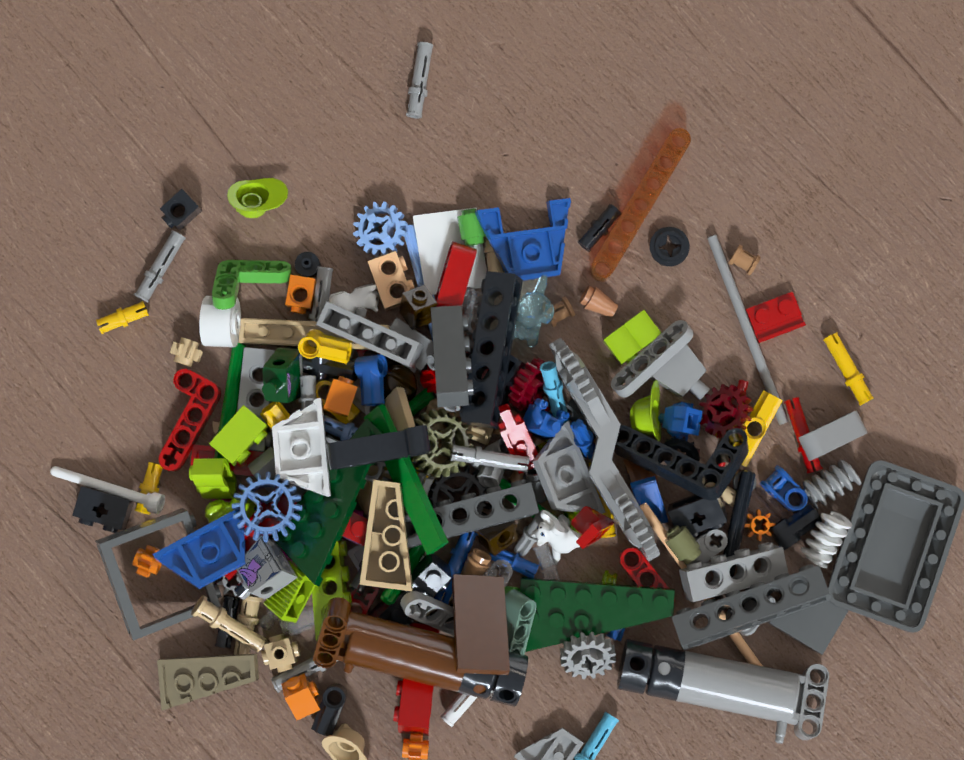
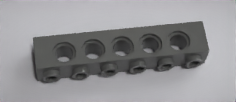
(525, 507)
(766, 611)

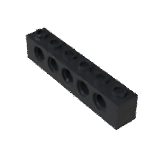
(493, 387)

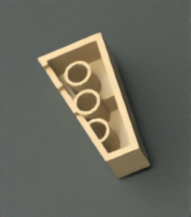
(386, 543)

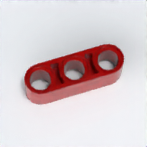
(455, 275)
(640, 567)

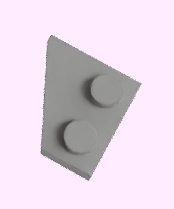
(555, 746)

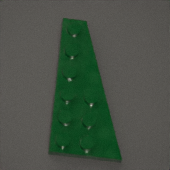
(325, 517)
(587, 607)

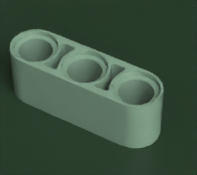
(520, 616)

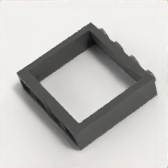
(105, 549)

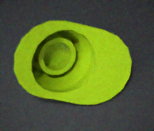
(257, 196)
(645, 413)

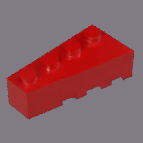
(415, 702)

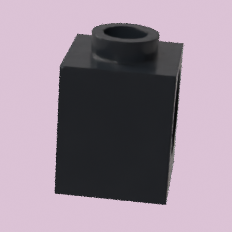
(180, 199)

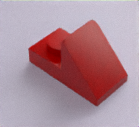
(590, 525)

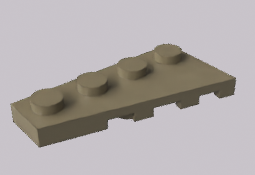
(201, 676)

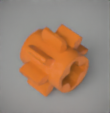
(766, 525)
(146, 562)
(415, 747)

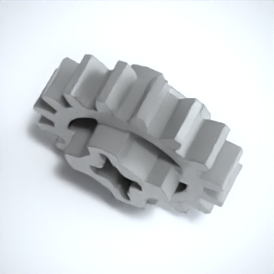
(587, 655)

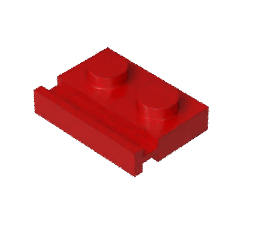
(775, 317)

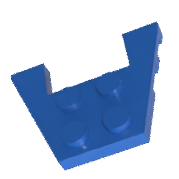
(528, 251)

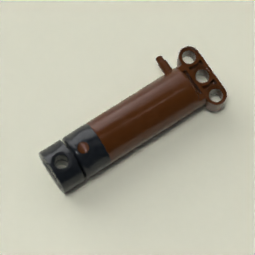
(408, 654)

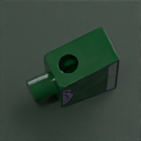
(282, 379)

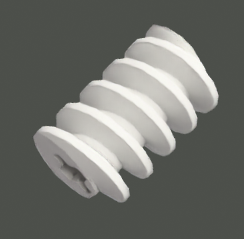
(827, 538)

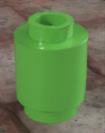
(470, 228)

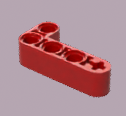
(185, 423)

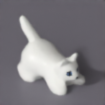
(361, 297)
(557, 533)

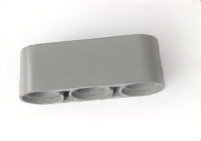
(832, 435)

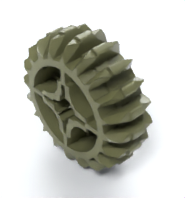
(453, 430)

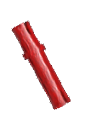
(801, 428)

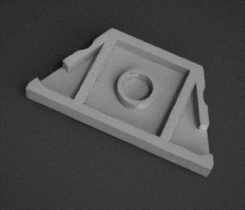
(566, 474)

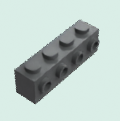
(449, 356)

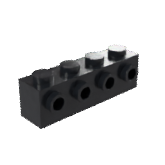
(427, 578)

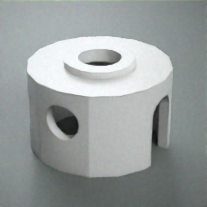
(219, 326)

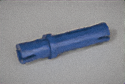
(457, 562)

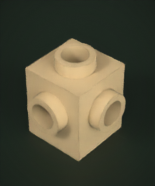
(290, 651)

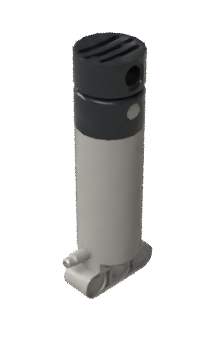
(726, 685)

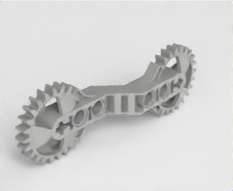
(606, 429)

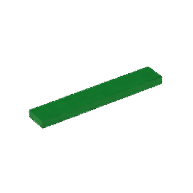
(413, 493)

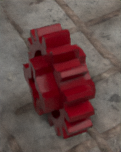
(527, 385)
(722, 401)

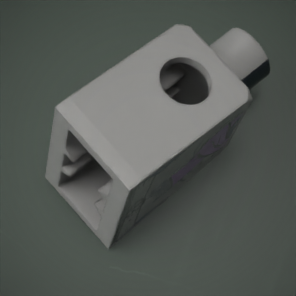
(264, 571)

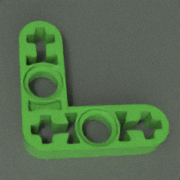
(233, 272)

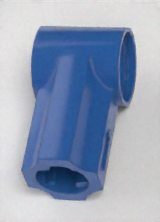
(371, 372)

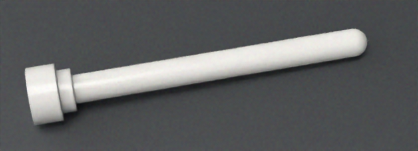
(153, 502)

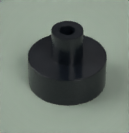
(307, 270)

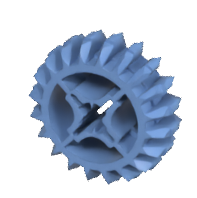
(281, 488)

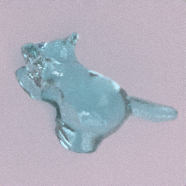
(533, 310)

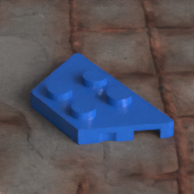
(207, 552)

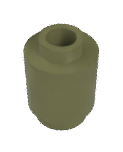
(682, 544)

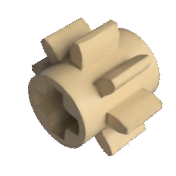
(186, 352)

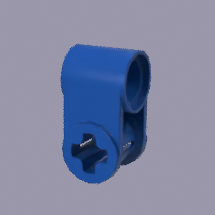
(783, 489)

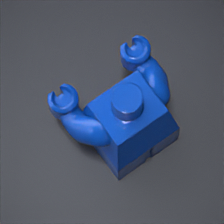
(681, 420)
(542, 422)

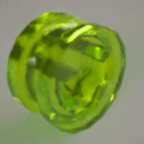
(609, 578)

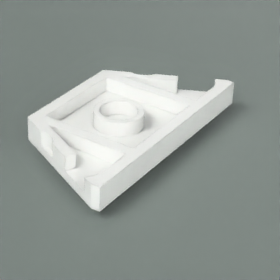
(302, 449)

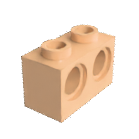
(387, 282)

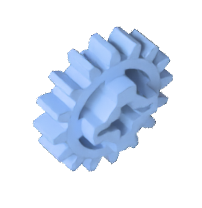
(371, 234)

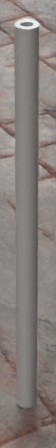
(745, 324)

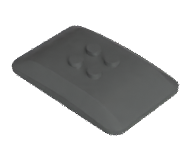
(896, 546)

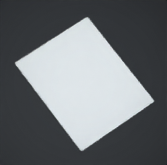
(434, 238)

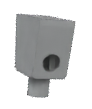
(682, 374)

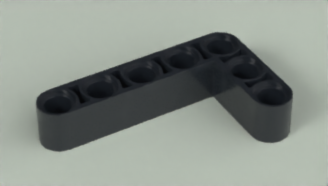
(681, 463)

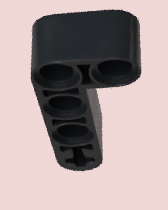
(379, 448)

